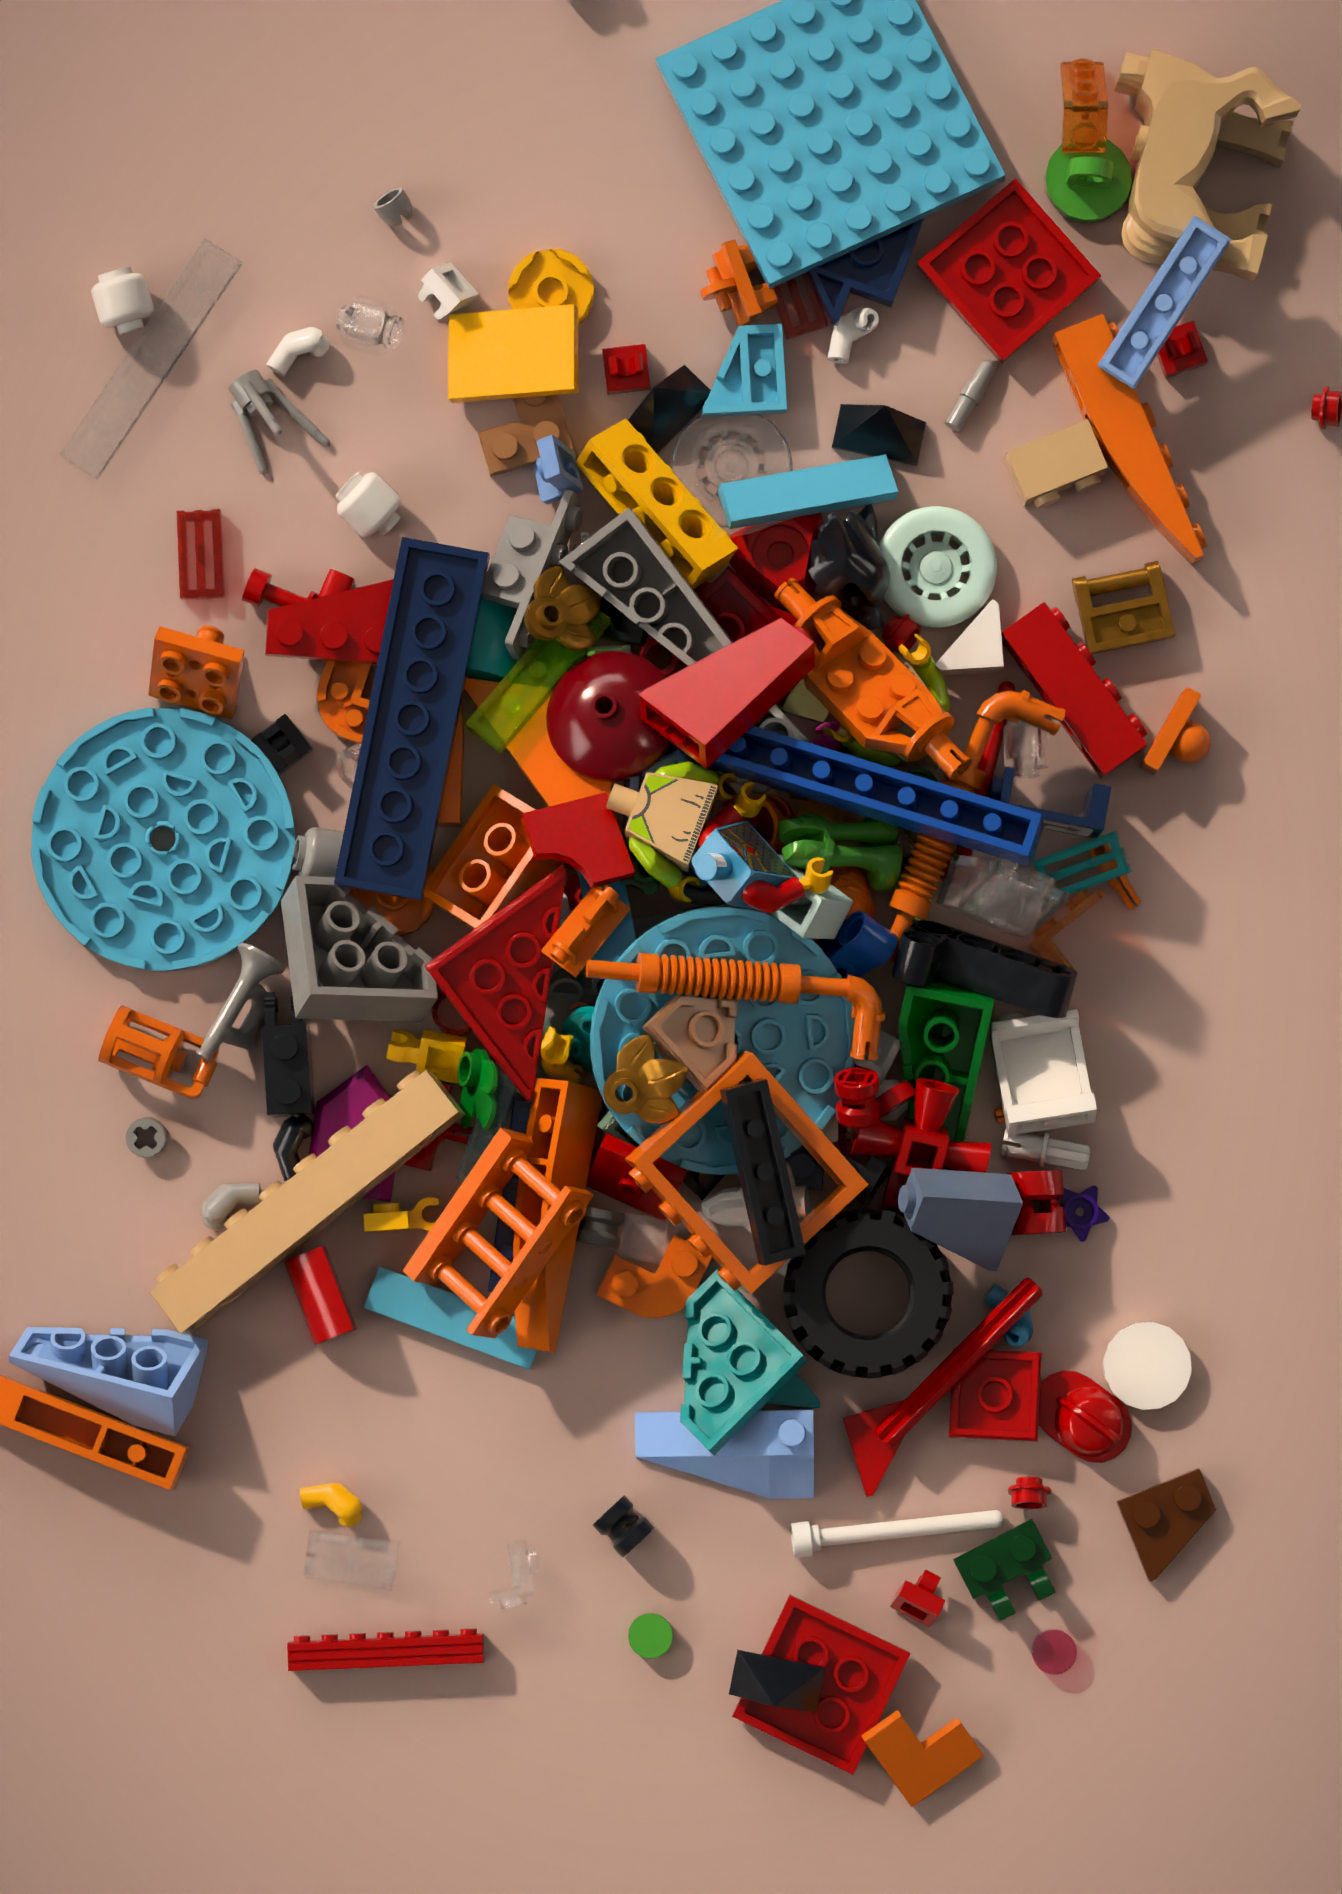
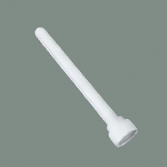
(810, 1538)

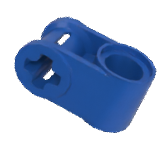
(859, 945)

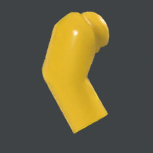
(336, 1498)

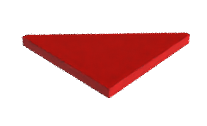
(504, 979)

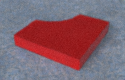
(583, 836)

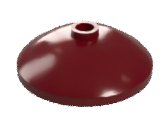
(612, 743)

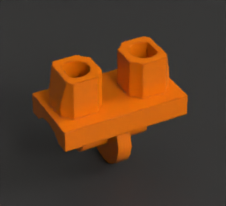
(733, 287)

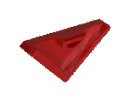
(868, 1450)

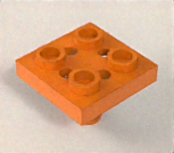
(196, 670)

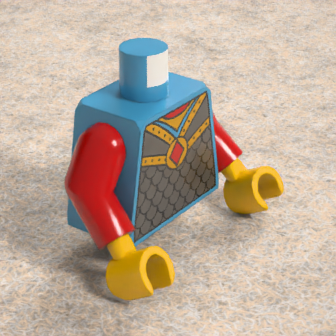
(745, 866)

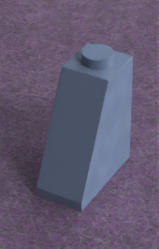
(962, 1211)

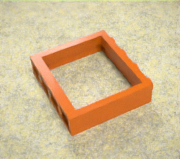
(794, 1118)

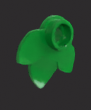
(479, 1082)

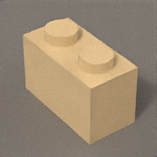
(1056, 464)

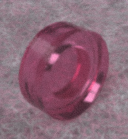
(1053, 1651)

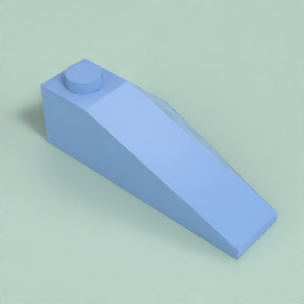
(133, 1377)
(765, 1457)

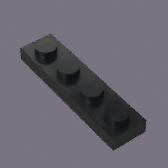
(762, 1171)

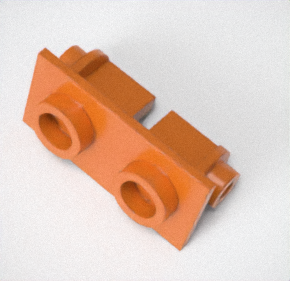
(586, 929)

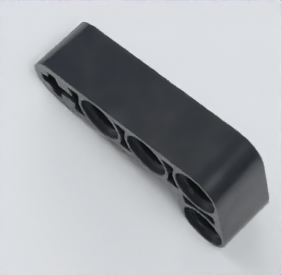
(984, 967)

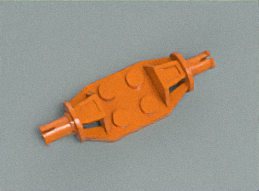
(870, 685)

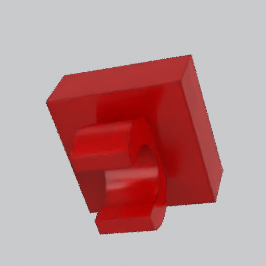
(1182, 351)
(626, 369)
(918, 1599)

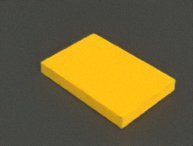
(513, 353)

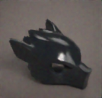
(851, 565)

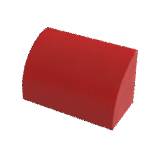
(320, 1295)

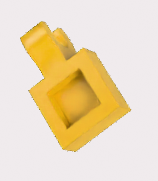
(434, 1052)
(390, 1218)

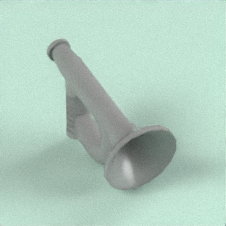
(255, 967)

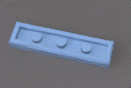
(1164, 302)

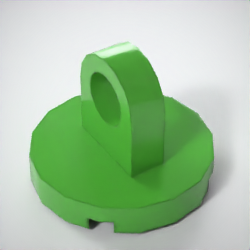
(1088, 184)

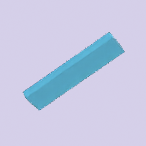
(807, 491)
(440, 1315)

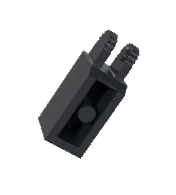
(287, 1063)

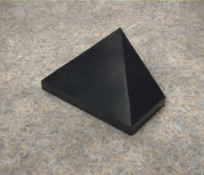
(669, 407)
(879, 431)
(776, 1681)

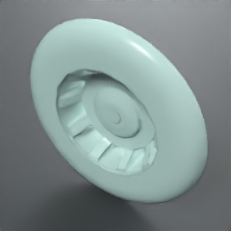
(938, 567)

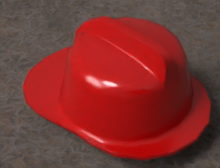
(1083, 1417)

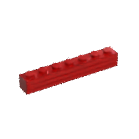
(385, 1650)

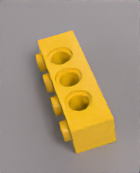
(636, 478)

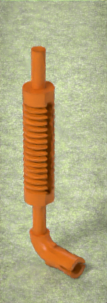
(931, 853)
(748, 981)

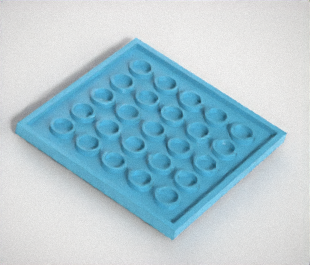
(828, 126)

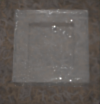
(643, 1238)

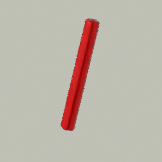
(959, 1362)

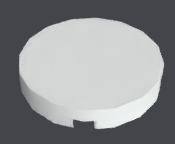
(1147, 1365)

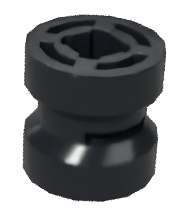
(616, 1518)

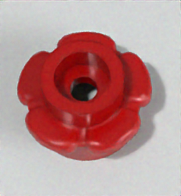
(1327, 408)
(899, 632)
(1029, 1493)

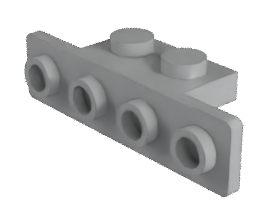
(521, 557)

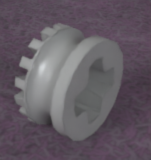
(145, 1123)

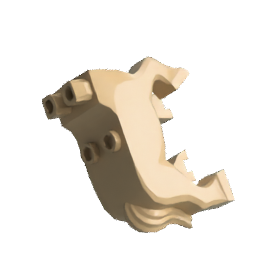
(1184, 121)

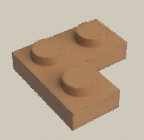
(515, 443)

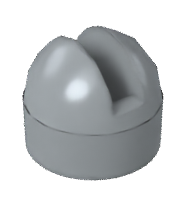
(392, 205)

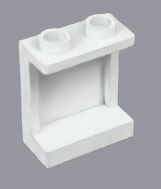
(1041, 1072)

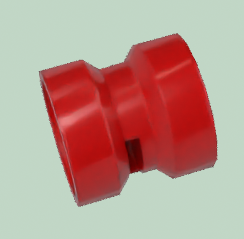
(857, 1097)

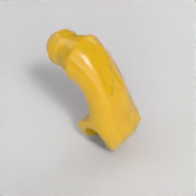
(555, 1055)

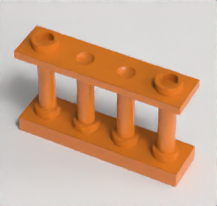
(460, 1223)

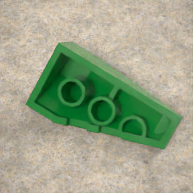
(944, 1040)

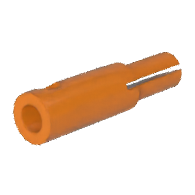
(1114, 882)

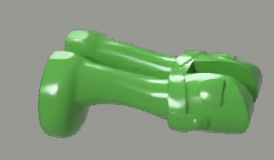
(815, 837)

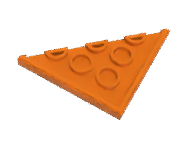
(537, 756)

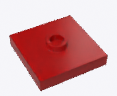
(611, 1176)
(998, 1398)

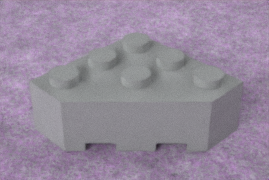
(350, 958)

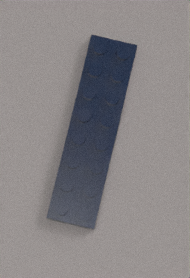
(412, 719)

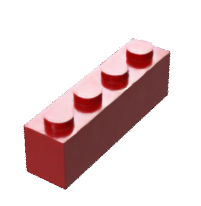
(1066, 680)

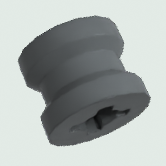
(601, 1227)

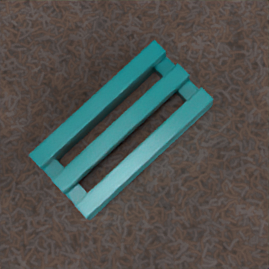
(1117, 853)

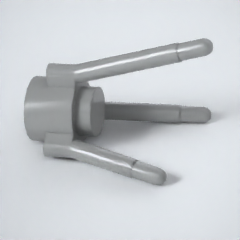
(253, 396)

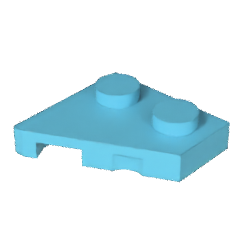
(750, 375)

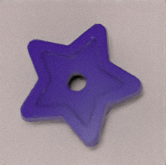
(1092, 1212)

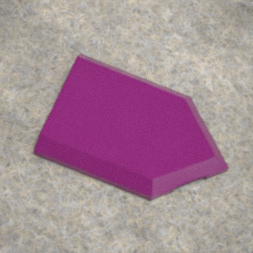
(345, 1108)

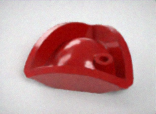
(776, 552)

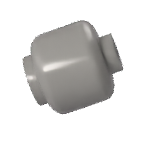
(317, 852)

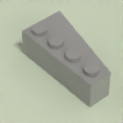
(646, 586)

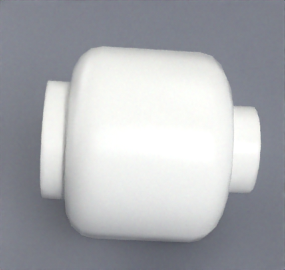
(122, 300)
(368, 504)

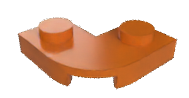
(341, 698)
(657, 1293)

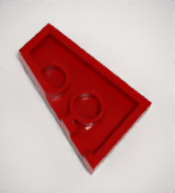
(331, 627)

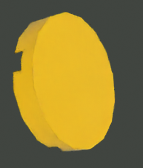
(551, 279)

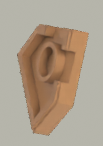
(697, 1035)

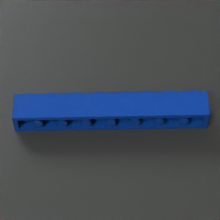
(884, 794)

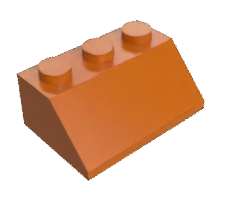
(487, 862)

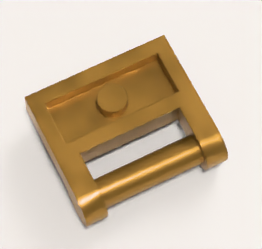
(1124, 622)

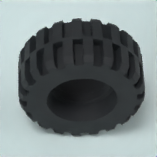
(881, 1353)

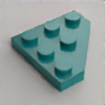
(730, 1363)

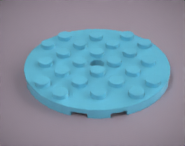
(98, 827)
(795, 1042)

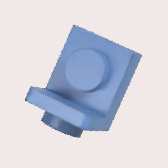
(556, 469)

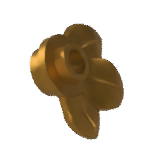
(566, 606)
(649, 1079)

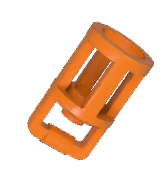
(164, 1055)

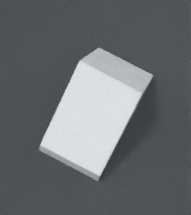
(977, 647)

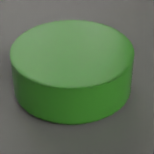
(650, 1635)

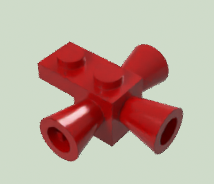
(921, 1140)

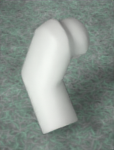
(295, 344)

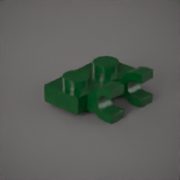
(1002, 1560)

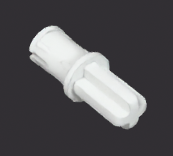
(1047, 1151)

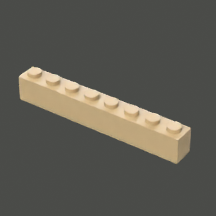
(306, 1202)

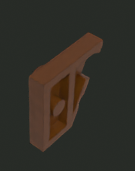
(1166, 1519)

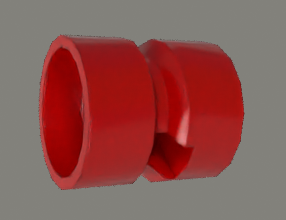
(1043, 1187)

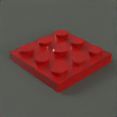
(1008, 270)
(854, 1688)

